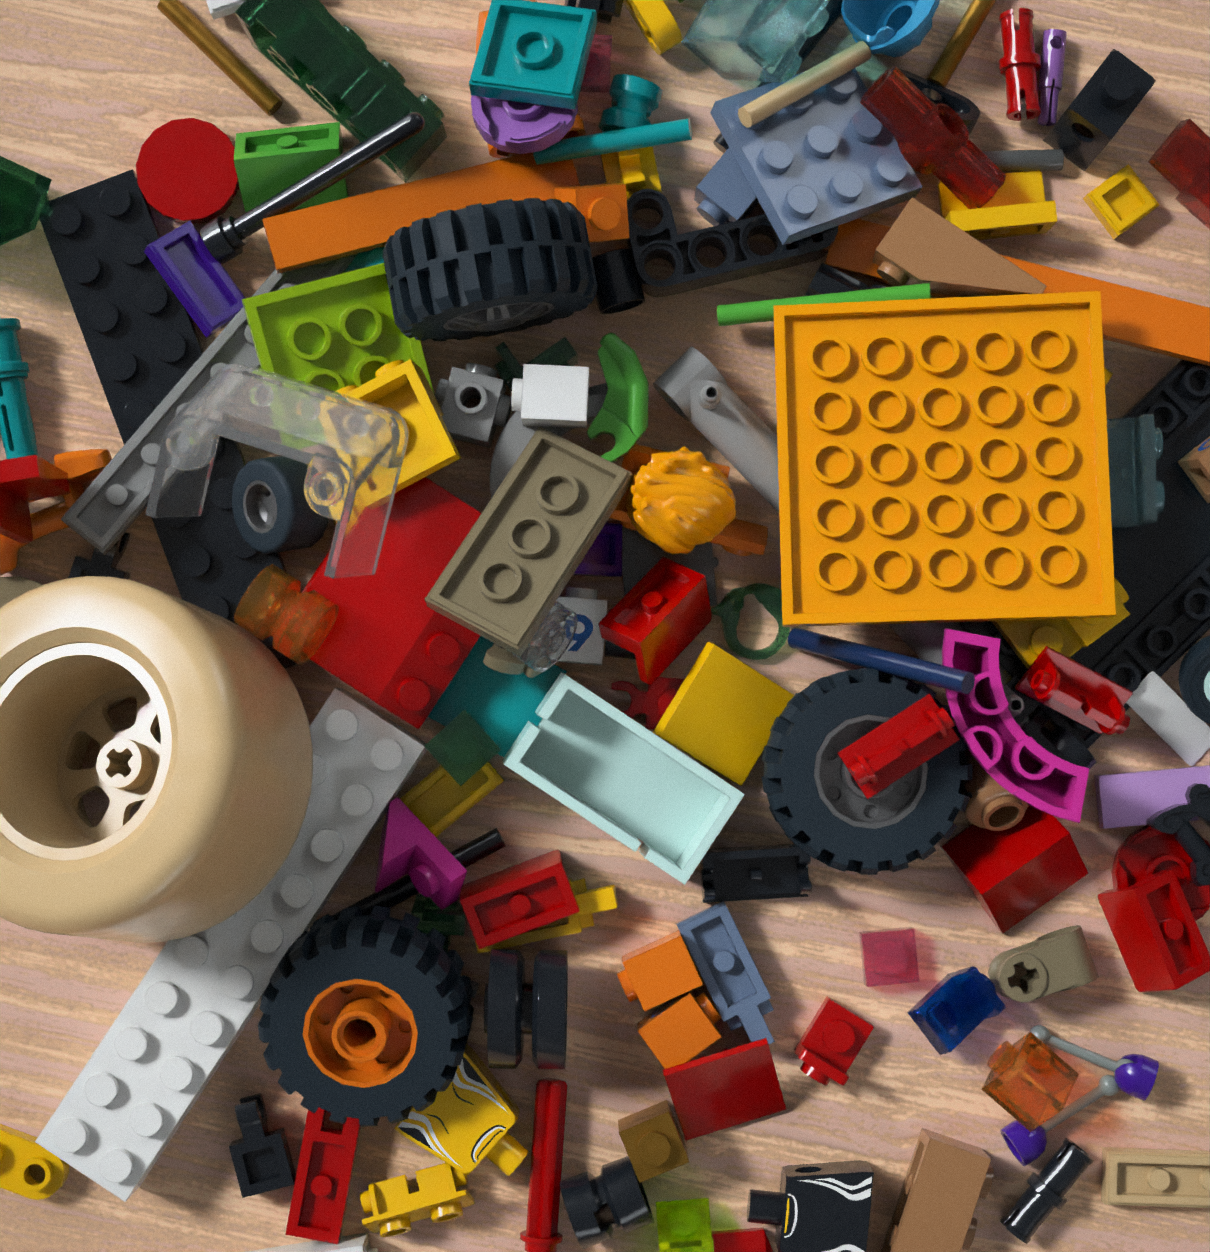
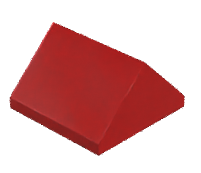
(1016, 867)

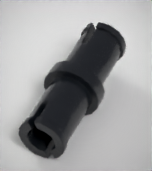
(1046, 1190)

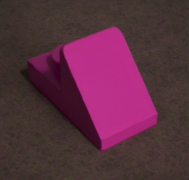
(414, 850)

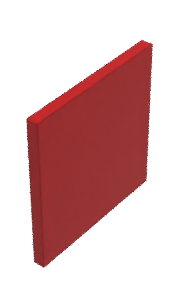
(725, 1089)

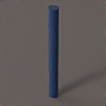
(882, 660)

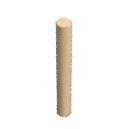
(804, 84)

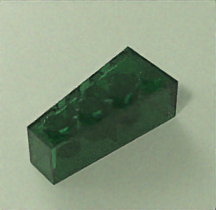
(341, 75)

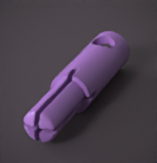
(1051, 74)

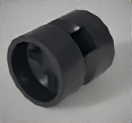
(606, 1202)

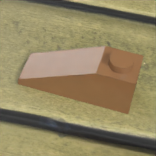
(934, 251)

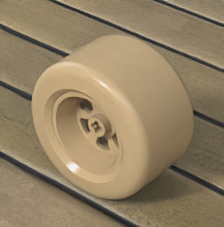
(215, 792)

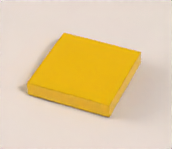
(723, 713)

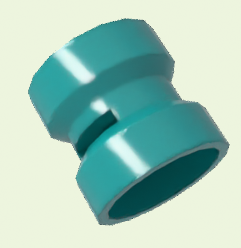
(631, 103)

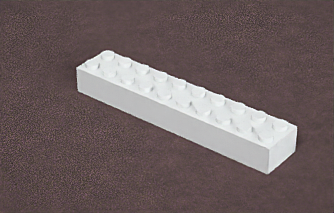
(214, 980)

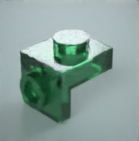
(558, 354)

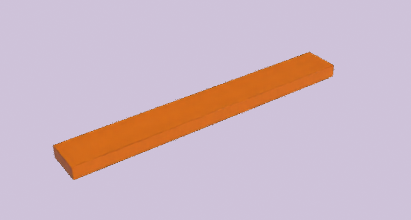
(1128, 314)

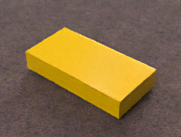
(442, 801)

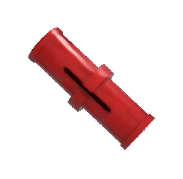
(1020, 64)

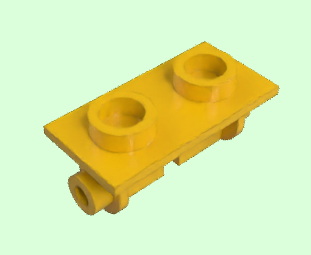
(397, 1208)

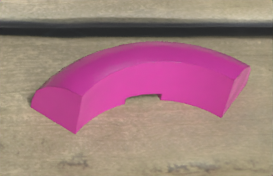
(998, 740)

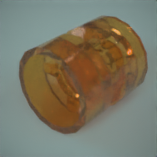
(280, 610)

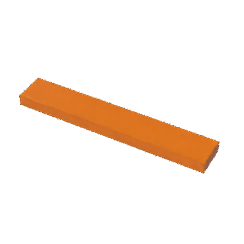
(370, 218)

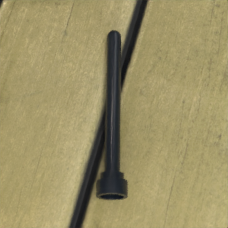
(227, 236)

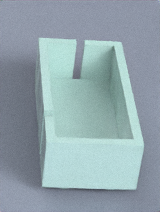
(623, 778)

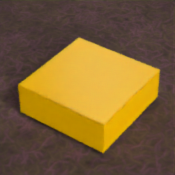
(1121, 201)

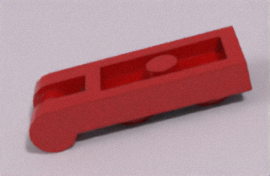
(323, 1179)

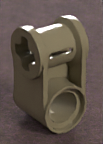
(1052, 965)

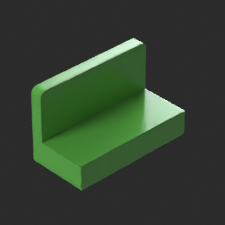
(280, 157)

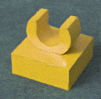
(632, 167)

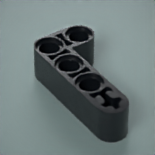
(728, 238)

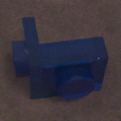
(956, 1008)

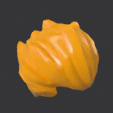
(680, 500)

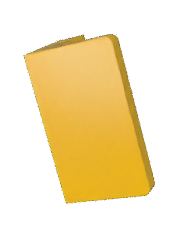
(1013, 211)

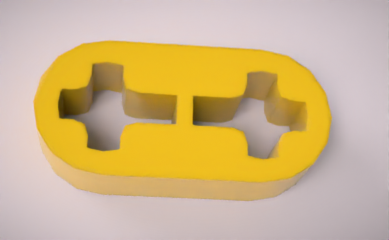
(655, 23)

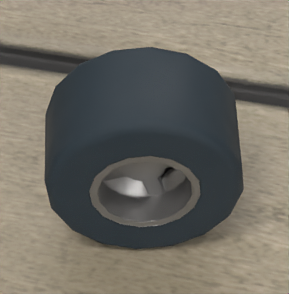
(273, 508)

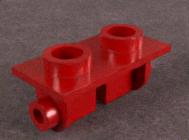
(1076, 692)
(899, 745)

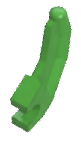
(627, 398)

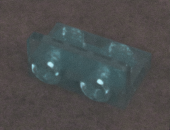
(1132, 456)

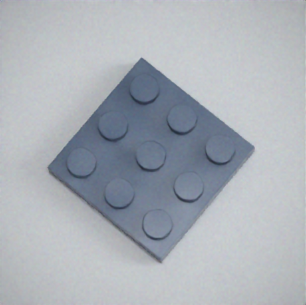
(817, 158)

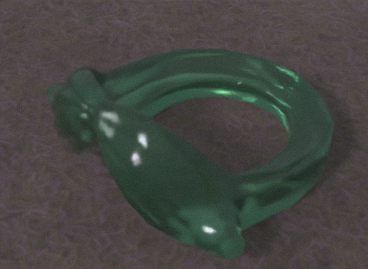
(729, 613)

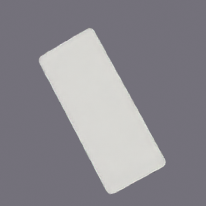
(1170, 718)

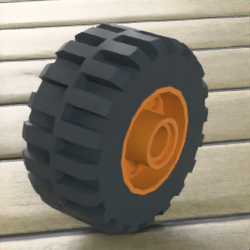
(367, 1016)

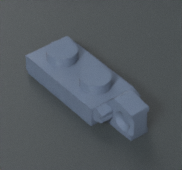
(728, 970)

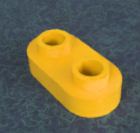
(17, 1154)

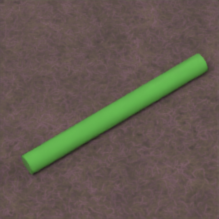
(763, 310)

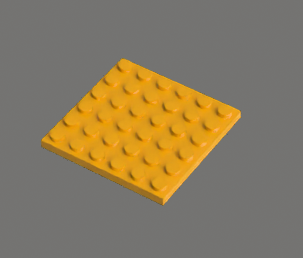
(943, 460)

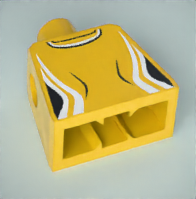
(468, 1121)

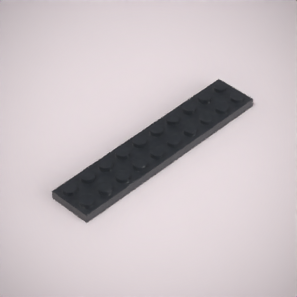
(140, 351)

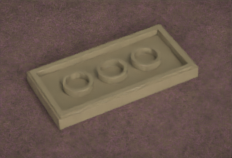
(529, 540)

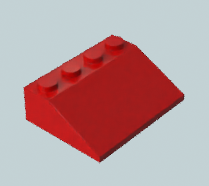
(384, 632)

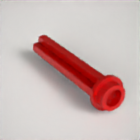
(546, 1167)

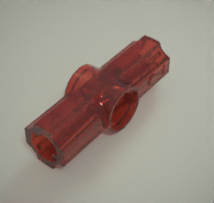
(933, 138)

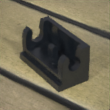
(755, 873)

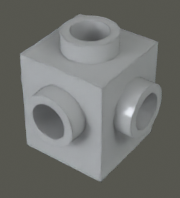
(477, 423)

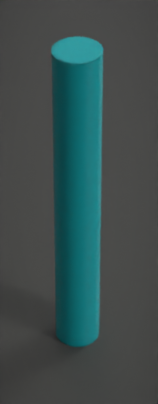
(616, 141)

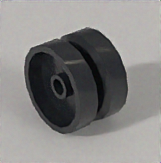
(526, 1009)

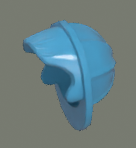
(889, 25)

